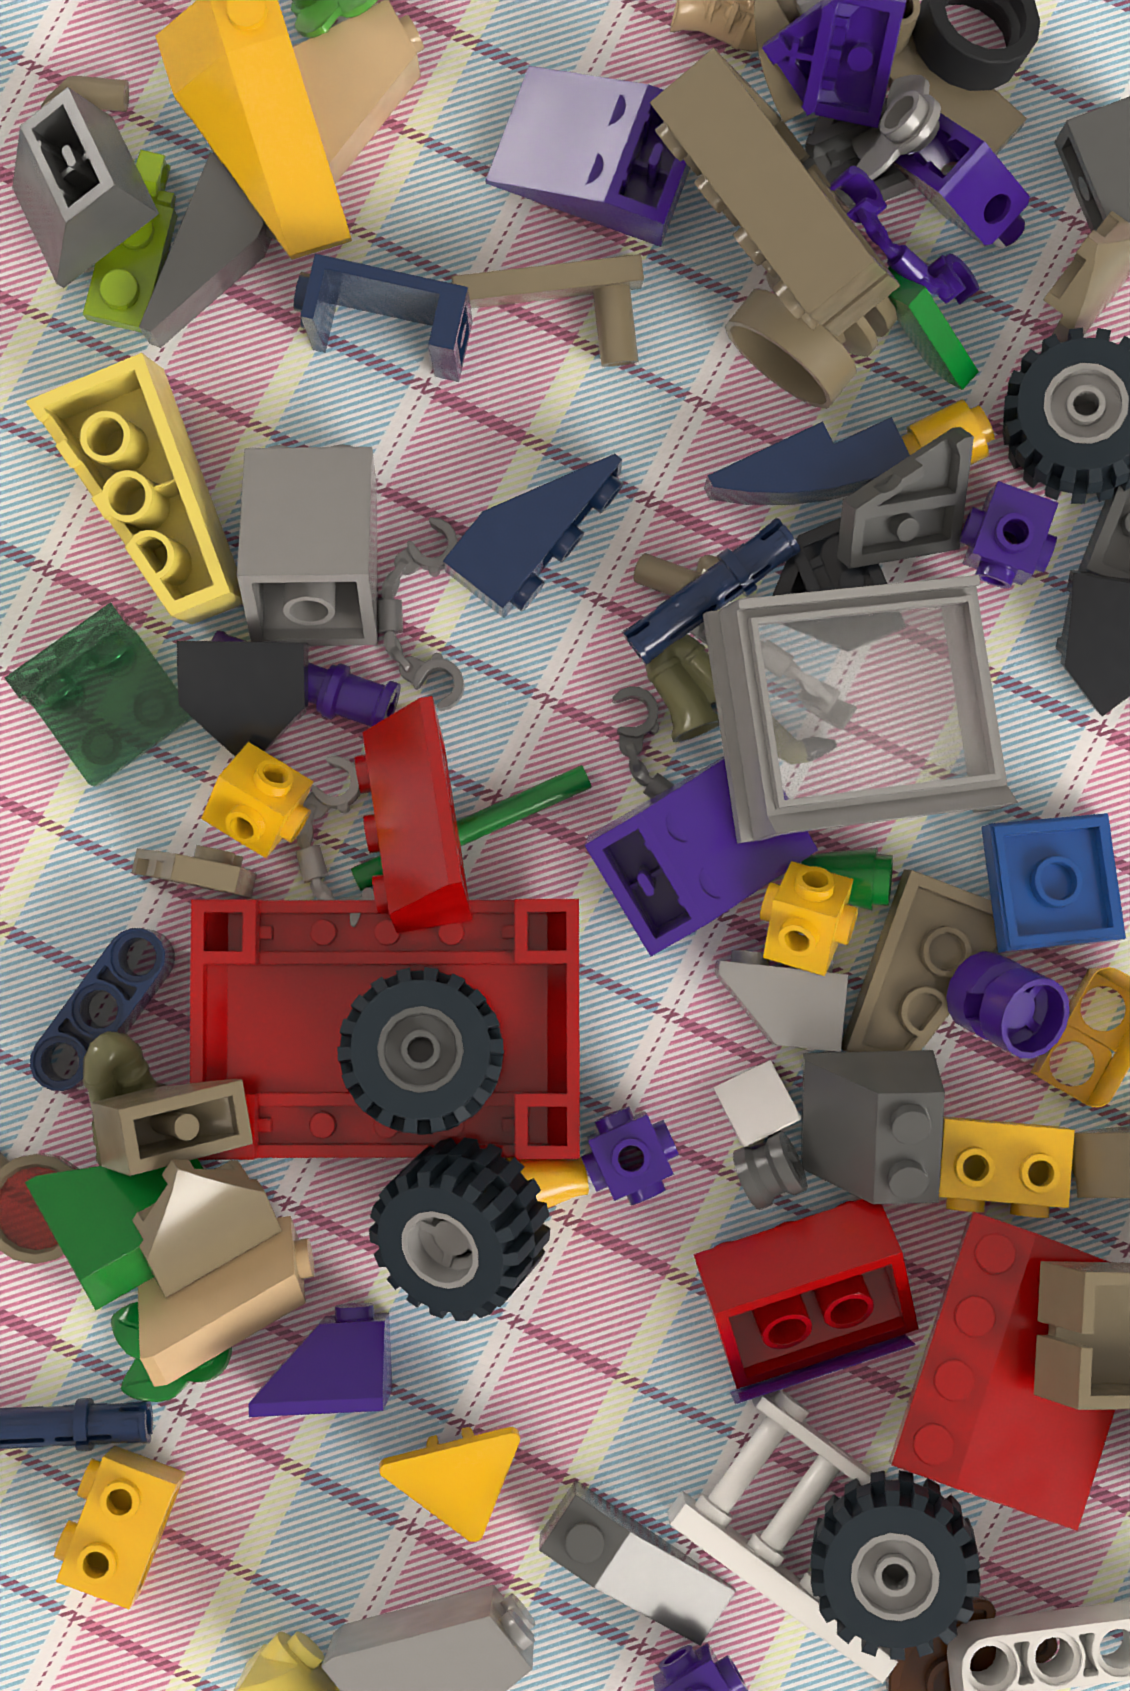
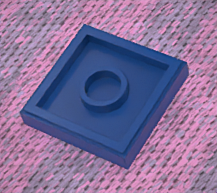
(1053, 882)

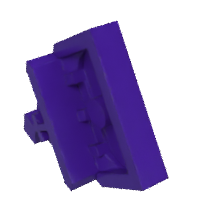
(841, 57)

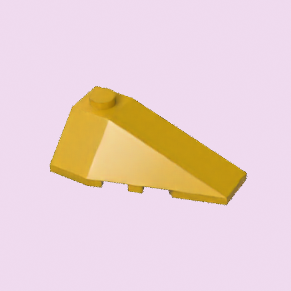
(248, 100)

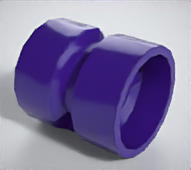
(1008, 1004)

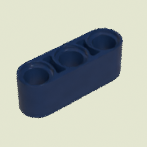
(109, 974)

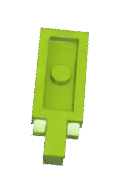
(129, 273)

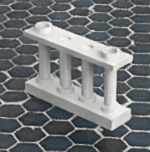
(761, 1556)

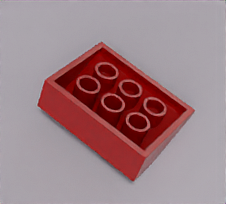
(974, 1398)

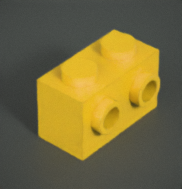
(1005, 1164)
(118, 1527)

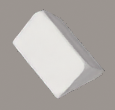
(757, 1103)

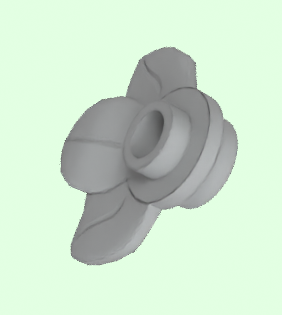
(905, 126)

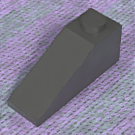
(211, 251)
(633, 1564)

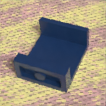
(388, 294)

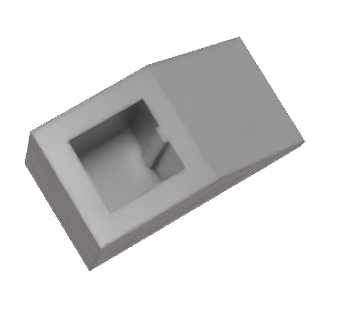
(787, 1003)

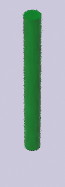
(499, 815)

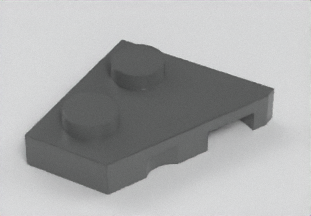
(910, 507)

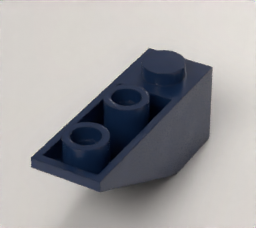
(519, 537)

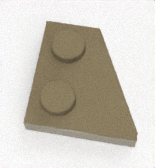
(208, 869)

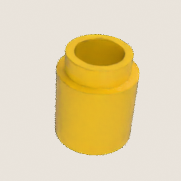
(952, 416)

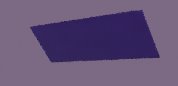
(822, 1368)

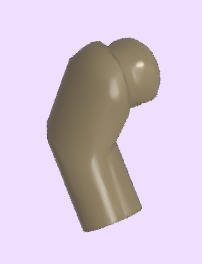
(102, 92)
(667, 576)

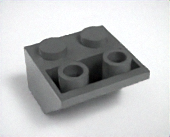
(77, 185)

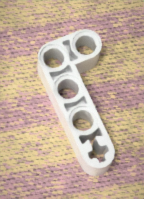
(1016, 1643)

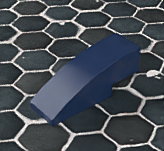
(809, 467)

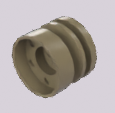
(803, 360)

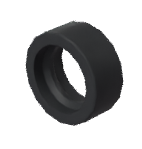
(969, 64)

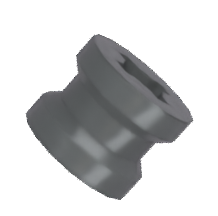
(770, 1170)

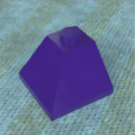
(334, 1369)

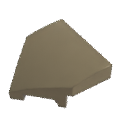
(1092, 277)
(202, 1222)

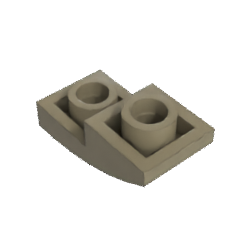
(771, 18)

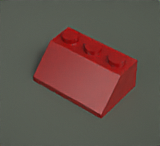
(413, 820)
(807, 1291)

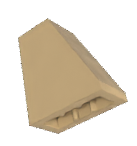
(358, 78)
(223, 1305)

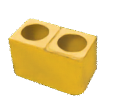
(1107, 1072)

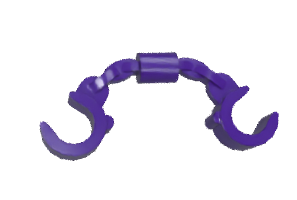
(944, 277)

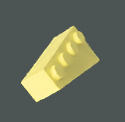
(144, 478)

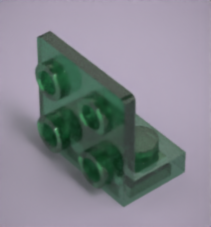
(101, 694)

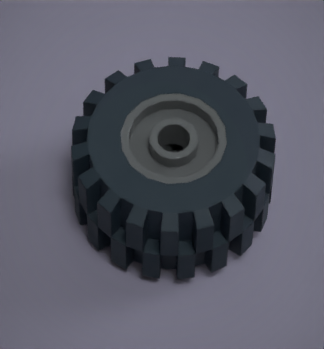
(421, 1051)

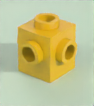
(259, 801)
(809, 904)

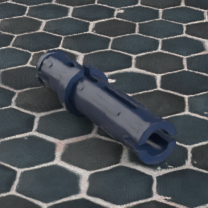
(721, 583)
(76, 1425)

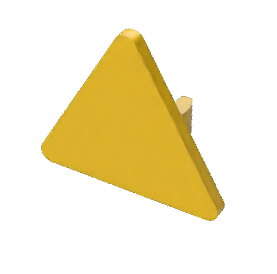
(456, 1478)

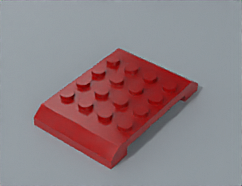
(283, 977)

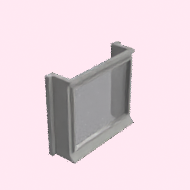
(855, 706)

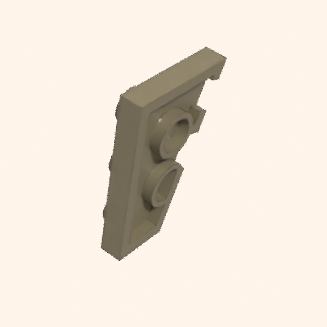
(918, 951)

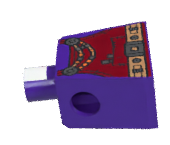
(976, 193)

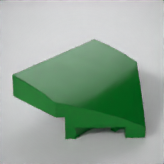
(931, 333)

